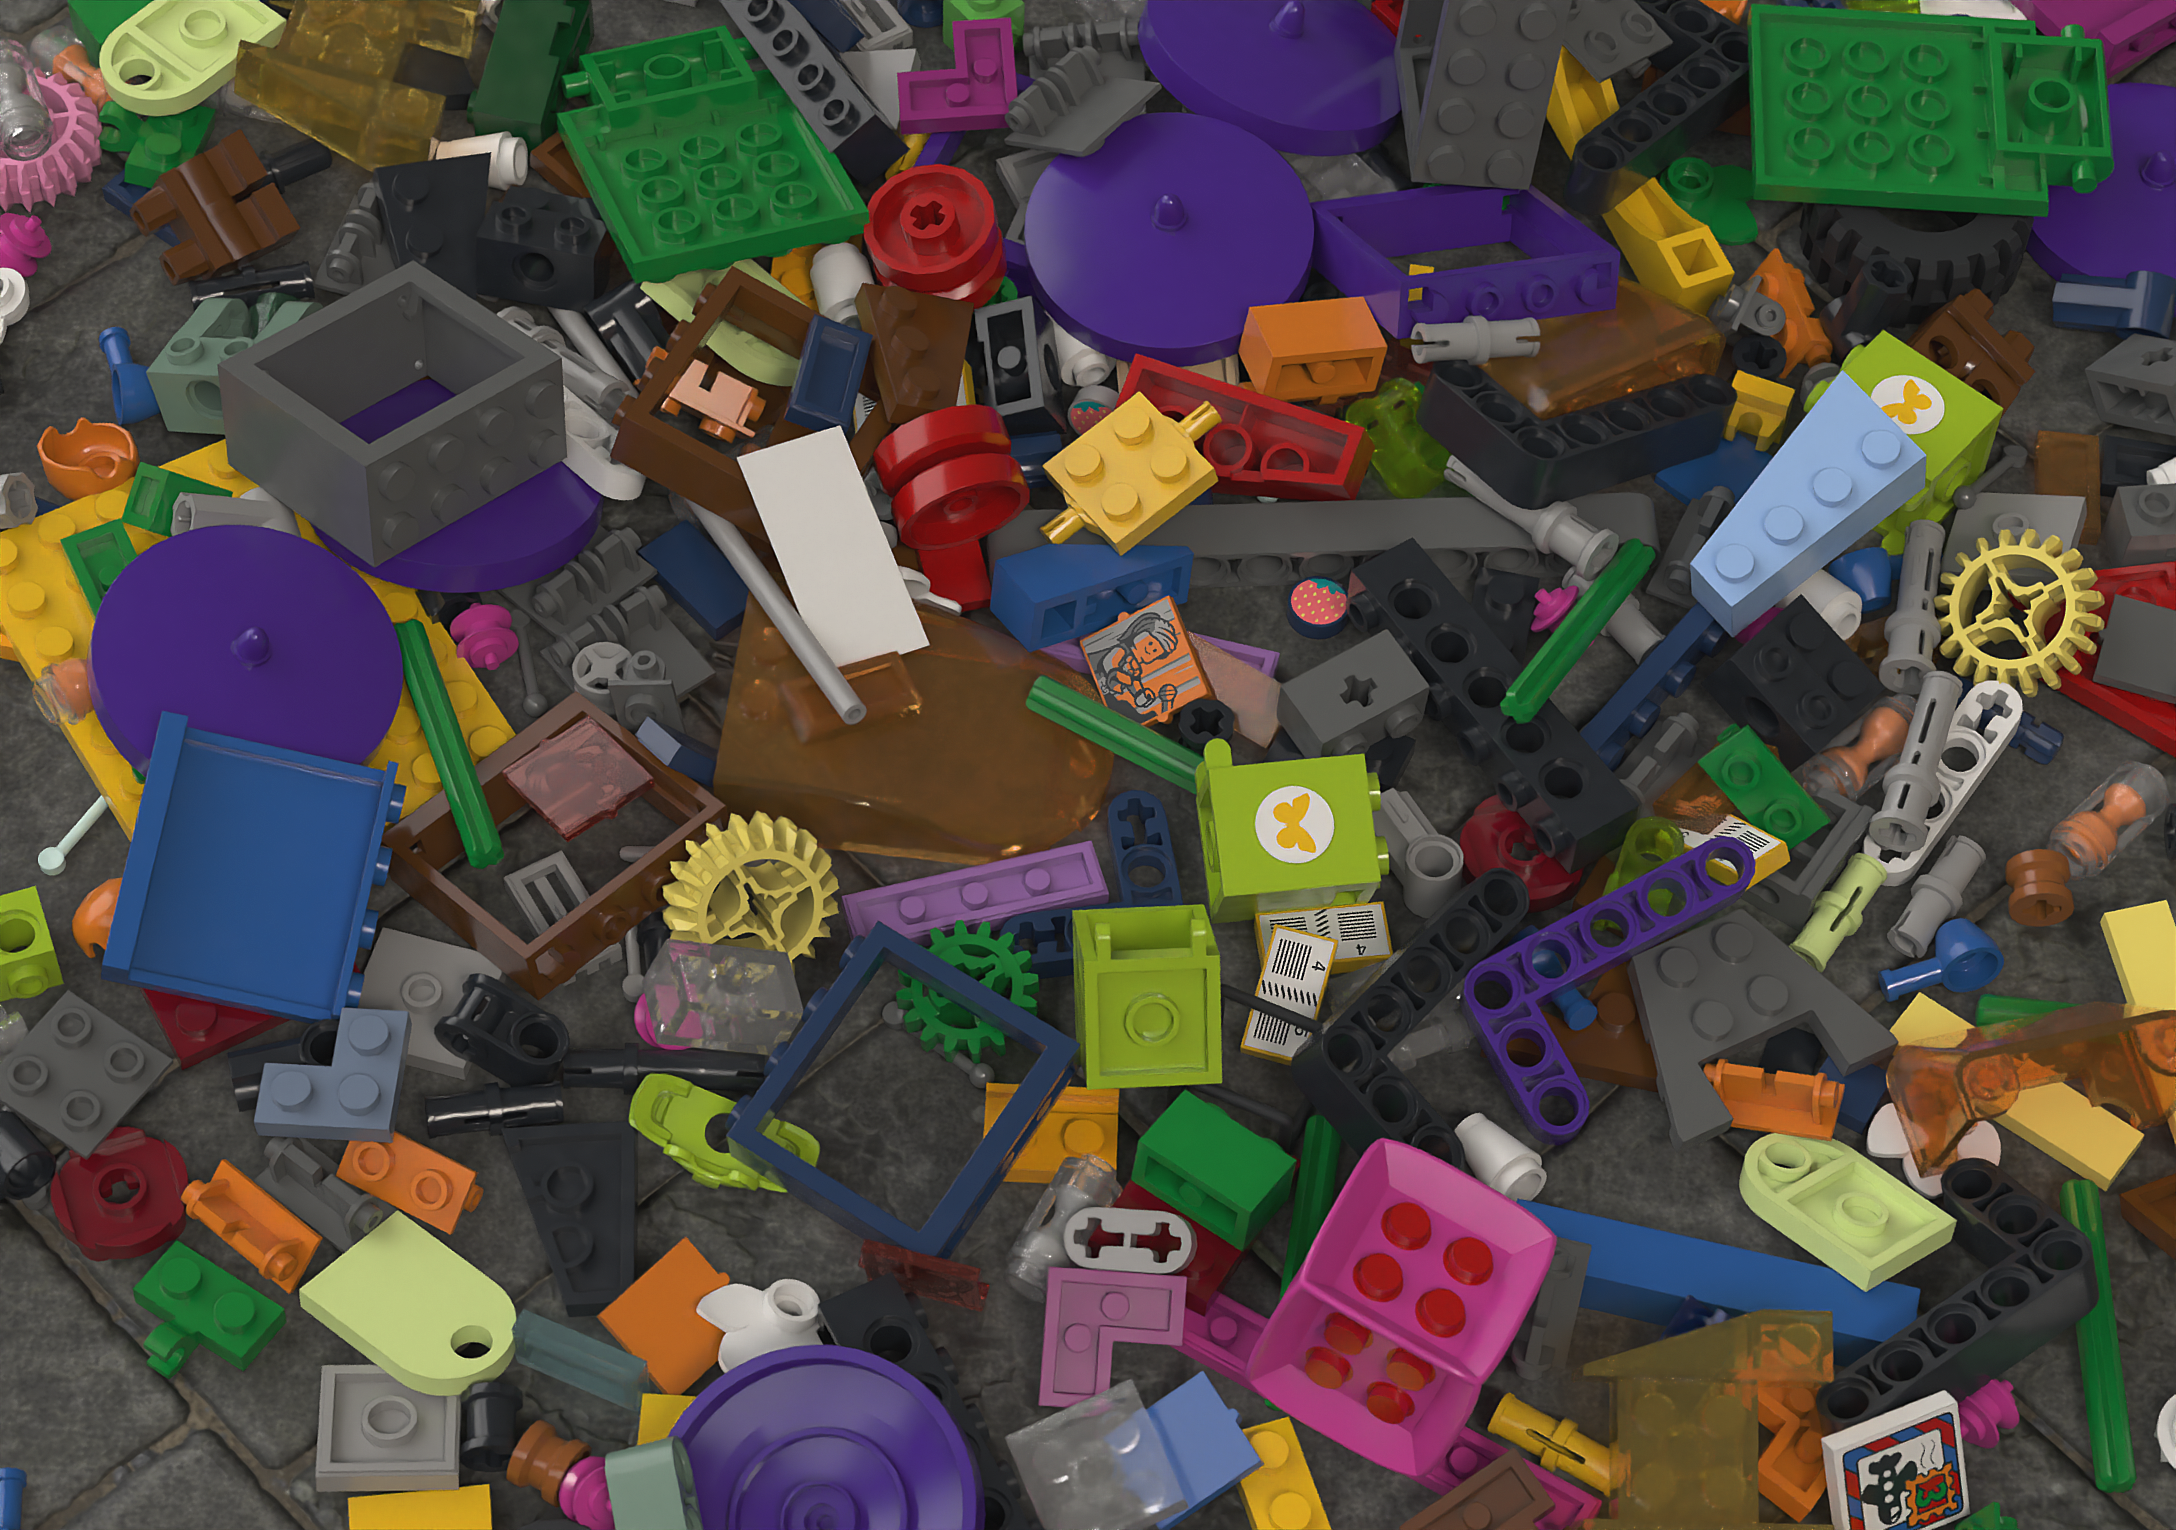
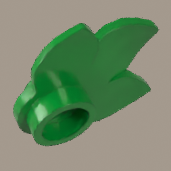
(1714, 197)

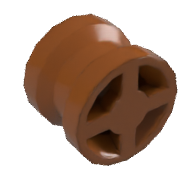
(2039, 887)
(544, 1460)

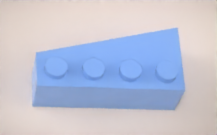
(1809, 504)

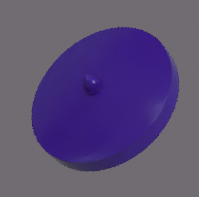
(1285, 70)
(2130, 214)
(1168, 238)
(499, 543)
(249, 642)
(828, 1446)

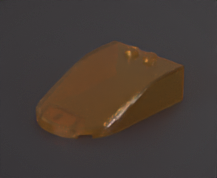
(952, 785)

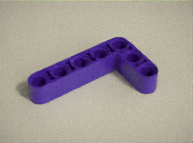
(1585, 961)

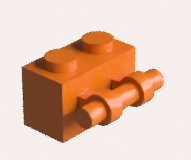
(1312, 350)

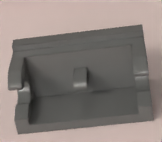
(1814, 862)

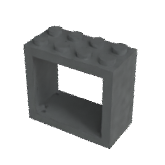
(1477, 87)
(387, 495)

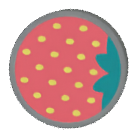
(1091, 407)

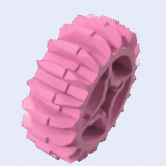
(71, 152)

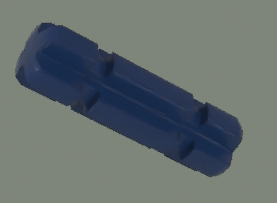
(2041, 741)

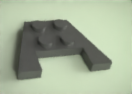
(1725, 993)

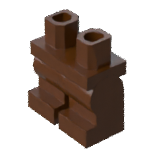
(204, 214)
(1973, 351)

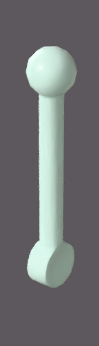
(52, 858)

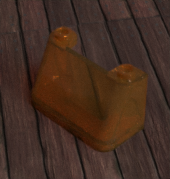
(1610, 353)
(1977, 1073)

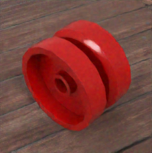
(936, 234)
(951, 477)

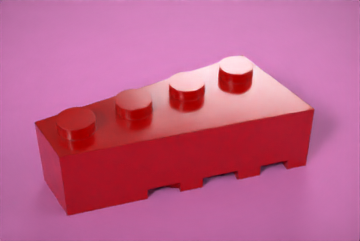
(1262, 442)

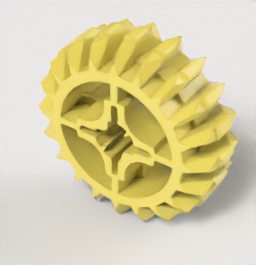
(2043, 601)
(795, 883)

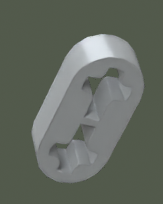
(1130, 1223)

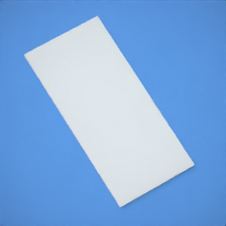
(832, 547)

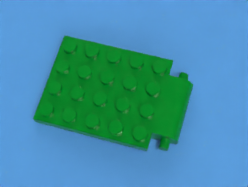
(1923, 110)
(701, 157)

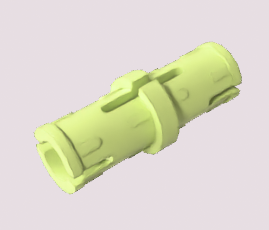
(1839, 910)

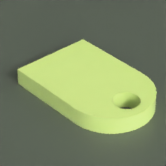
(185, 50)
(733, 344)
(1841, 1207)
(411, 1306)

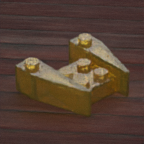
(343, 70)
(1690, 1419)

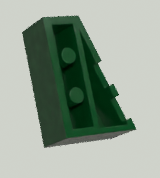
(525, 66)

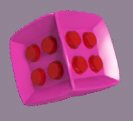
(1402, 1308)

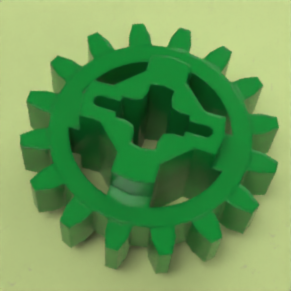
(996, 971)

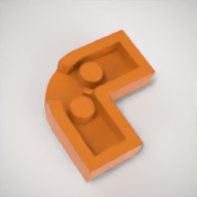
(1793, 1462)

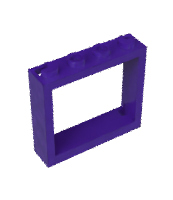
(1567, 275)

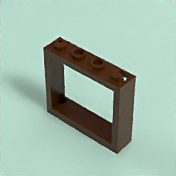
(689, 464)
(595, 922)

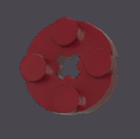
(1489, 842)
(127, 1229)

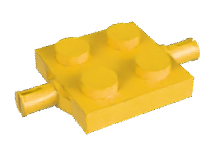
(1130, 473)

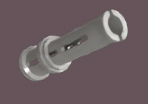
(580, 376)
(1552, 528)
(1913, 627)
(1913, 782)

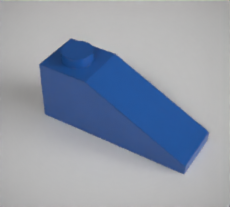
(1082, 588)

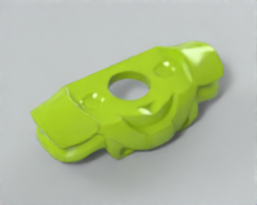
(675, 1118)

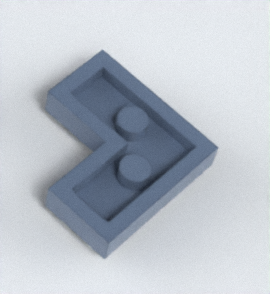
(346, 1100)

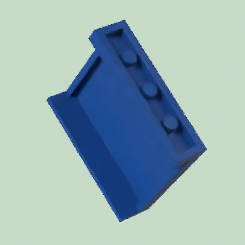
(251, 875)

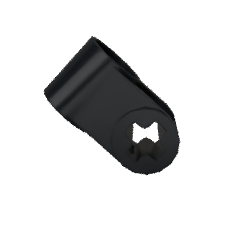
(500, 1032)

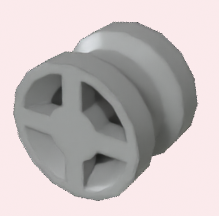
(598, 665)

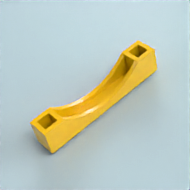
(1656, 236)

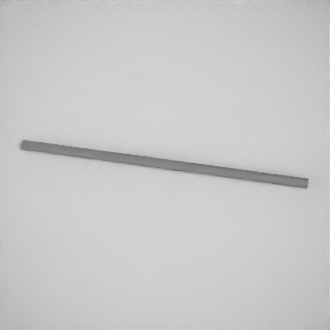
(738, 552)

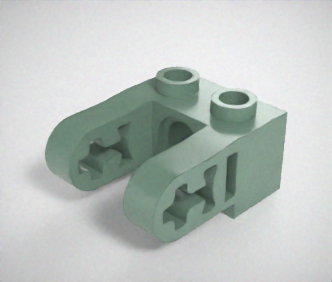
(187, 368)

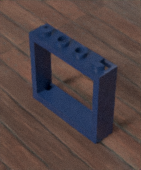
(993, 1157)

